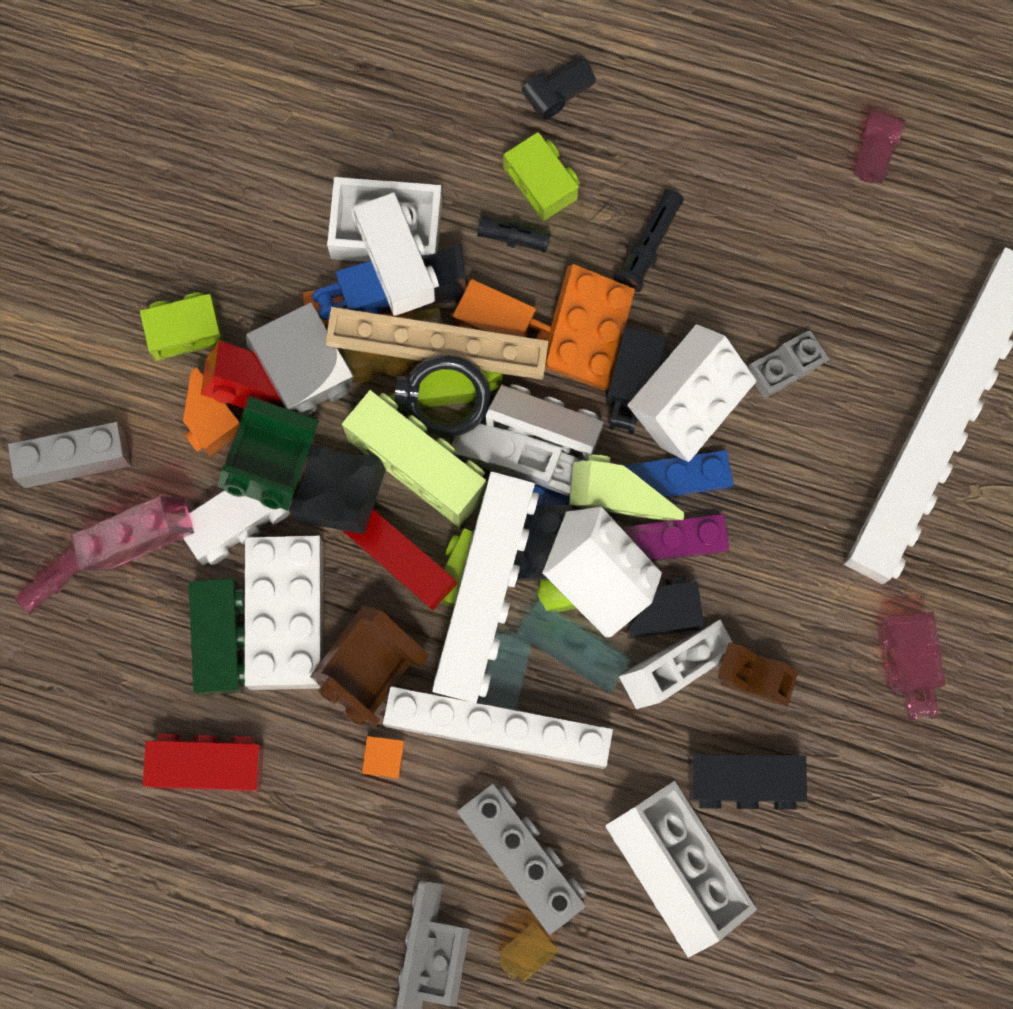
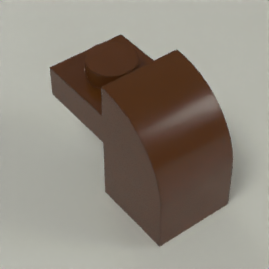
(756, 675)

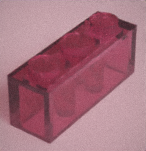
(132, 533)

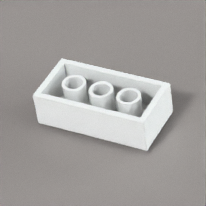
(283, 611)

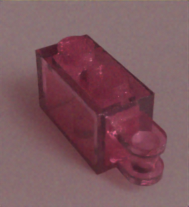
(913, 661)

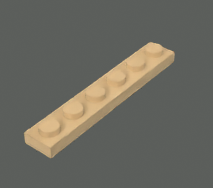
(425, 339)

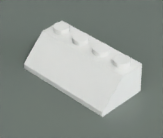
(681, 869)

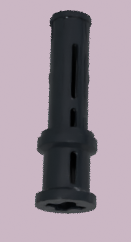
(643, 253)

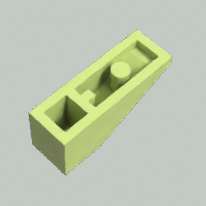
(617, 491)

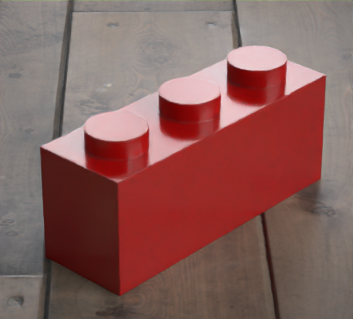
(203, 763)

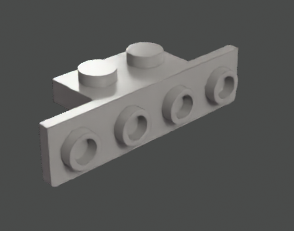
(433, 954)

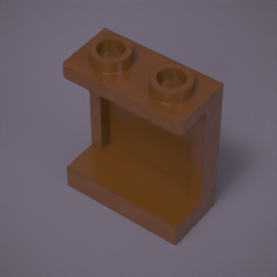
(366, 664)

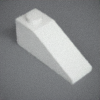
(676, 666)

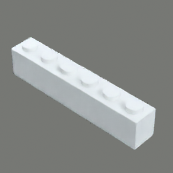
(483, 588)
(498, 727)

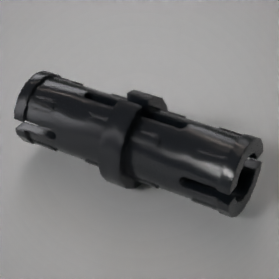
(514, 233)

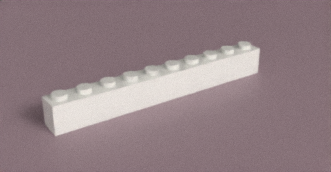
(938, 429)

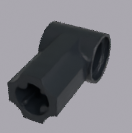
(551, 92)

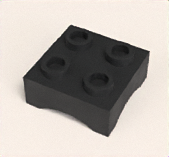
(338, 490)

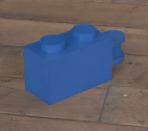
(359, 291)

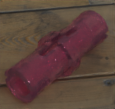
(48, 582)

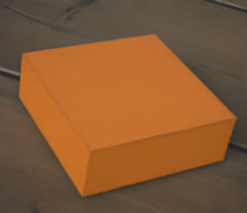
(383, 757)

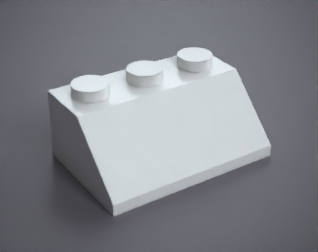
(545, 421)
(601, 569)

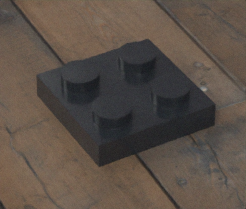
(543, 531)

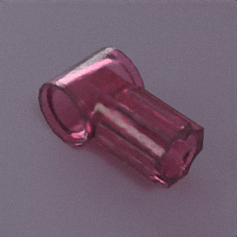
(880, 138)

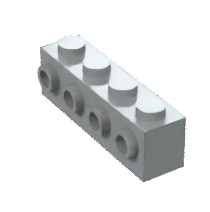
(521, 858)

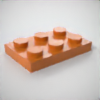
(588, 327)

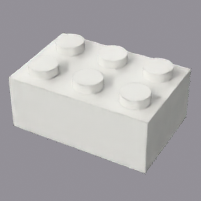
(422, 201)
(692, 392)

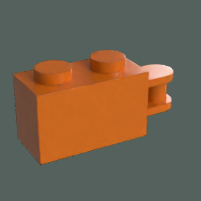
(496, 312)

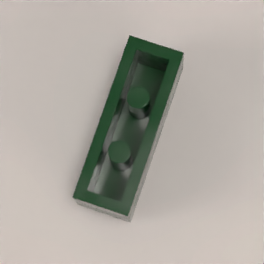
(217, 637)

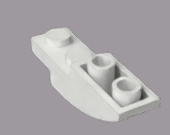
(517, 457)

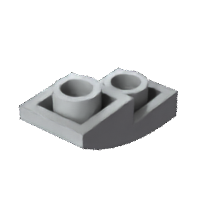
(787, 364)

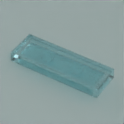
(574, 647)

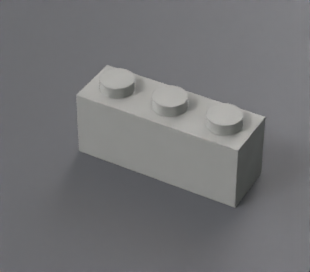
(69, 455)

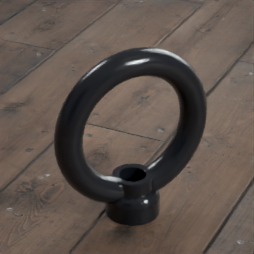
(408, 390)

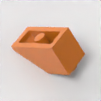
(209, 421)

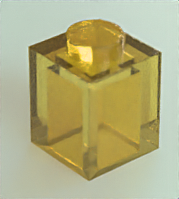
(526, 952)

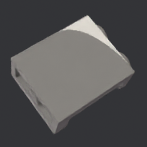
(299, 361)

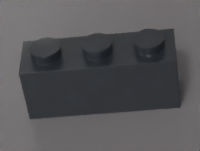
(747, 780)

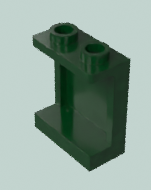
(268, 454)

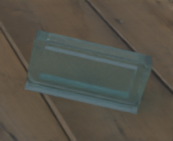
(507, 672)

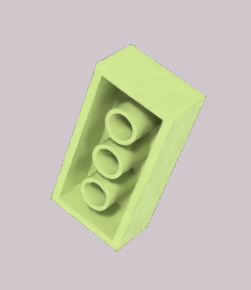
(416, 458)

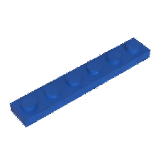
(668, 477)

